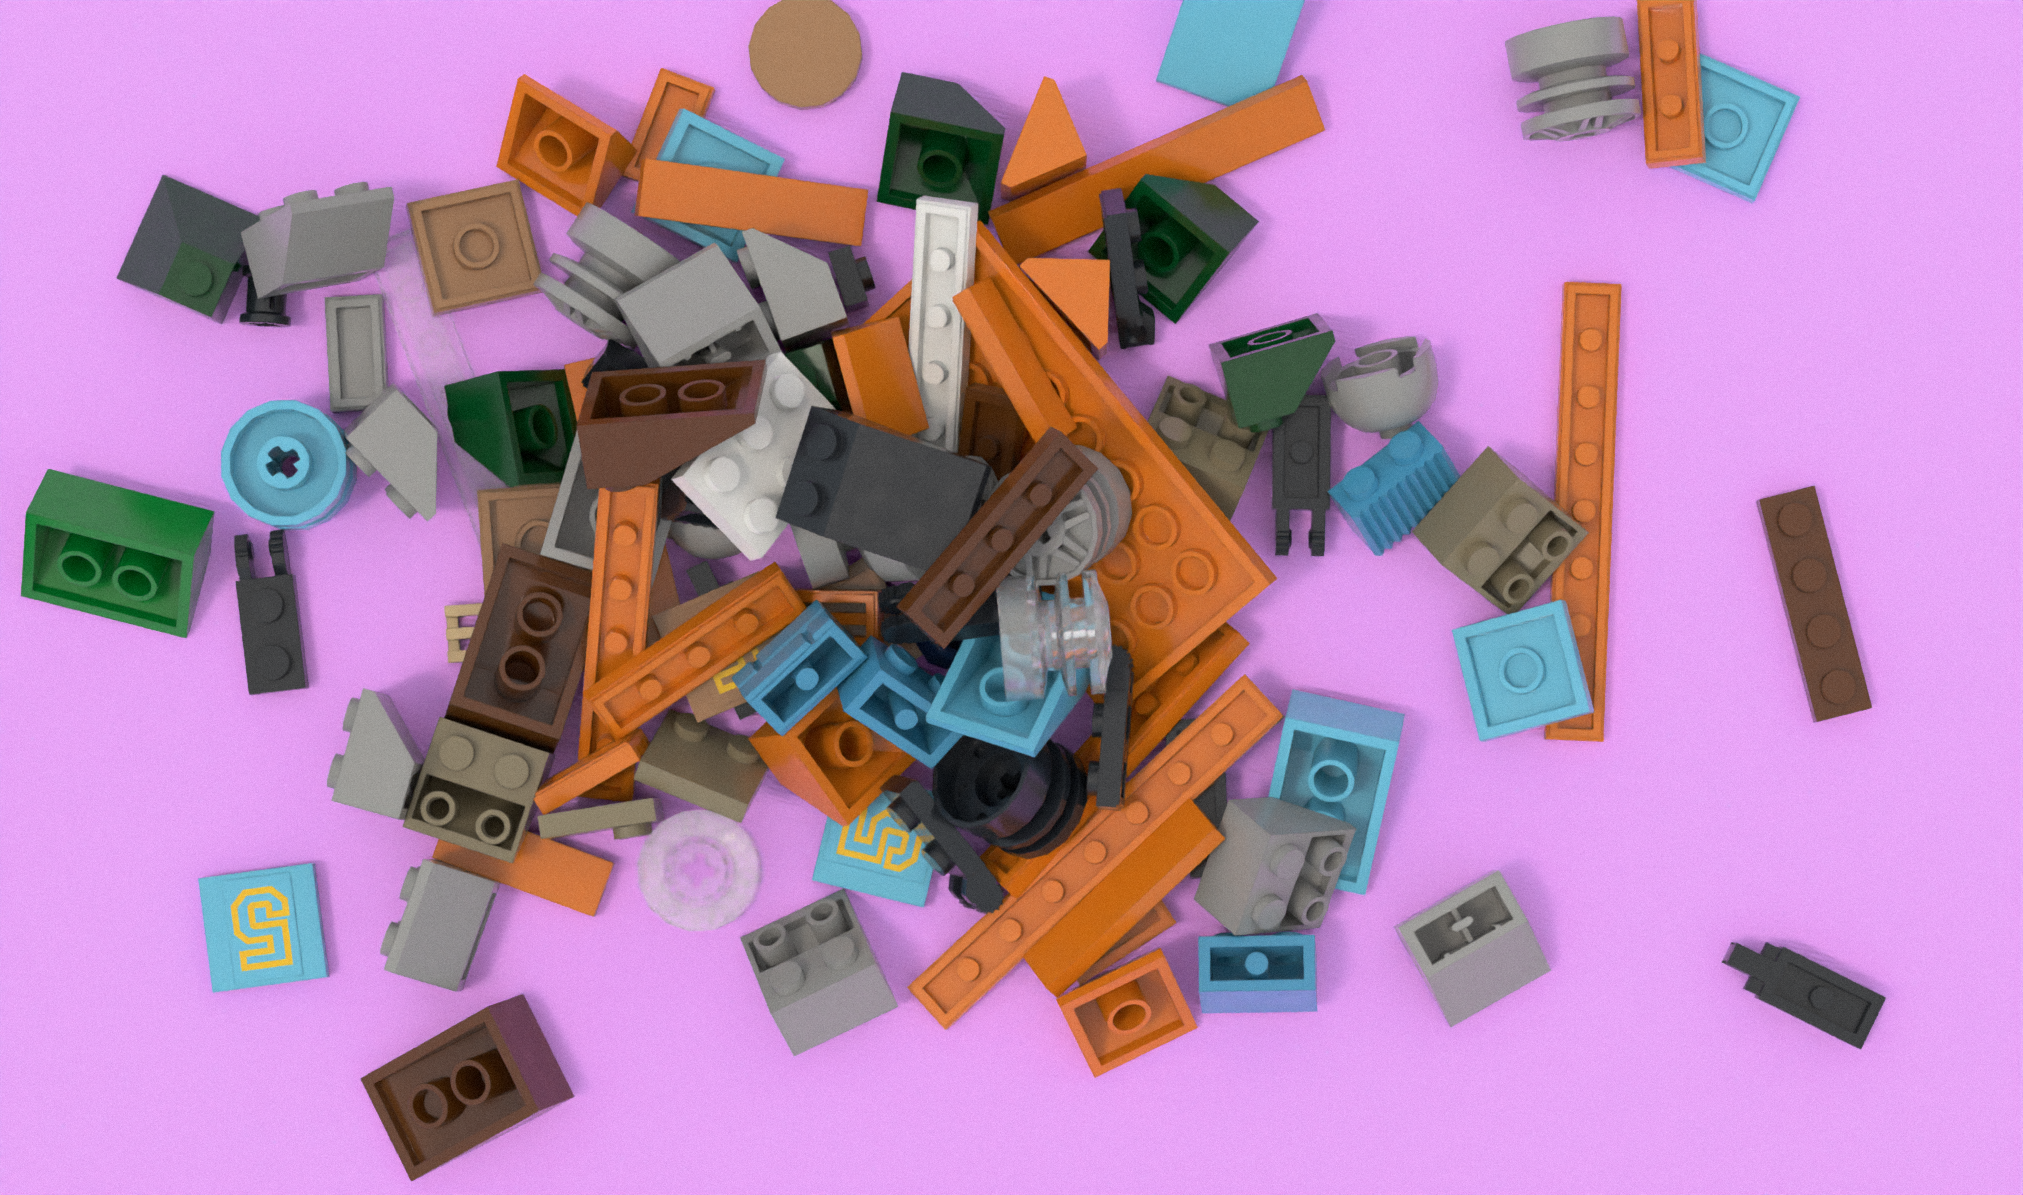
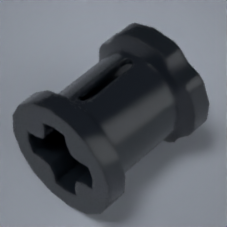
(263, 311)

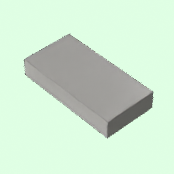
(356, 351)

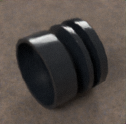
(1011, 797)

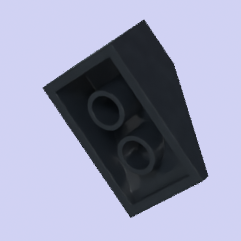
(880, 488)

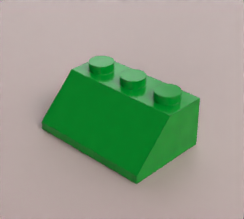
(115, 552)

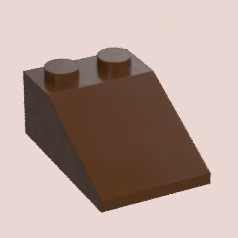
(660, 417)
(525, 650)
(467, 1086)

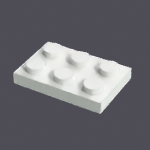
(747, 474)

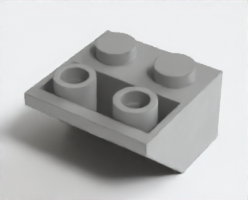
(319, 239)
(797, 287)
(697, 315)
(401, 446)
(379, 759)
(1273, 866)
(439, 925)
(1473, 947)
(818, 972)

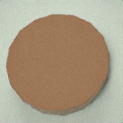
(805, 53)

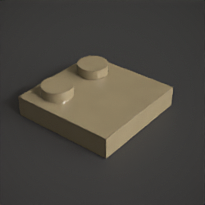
(703, 765)
(625, 819)

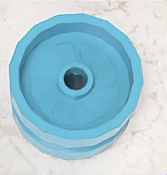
(255, 458)

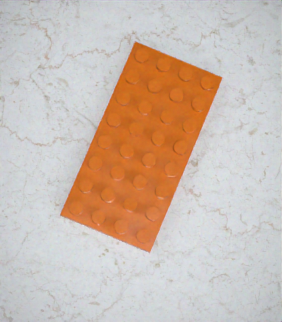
(1181, 558)

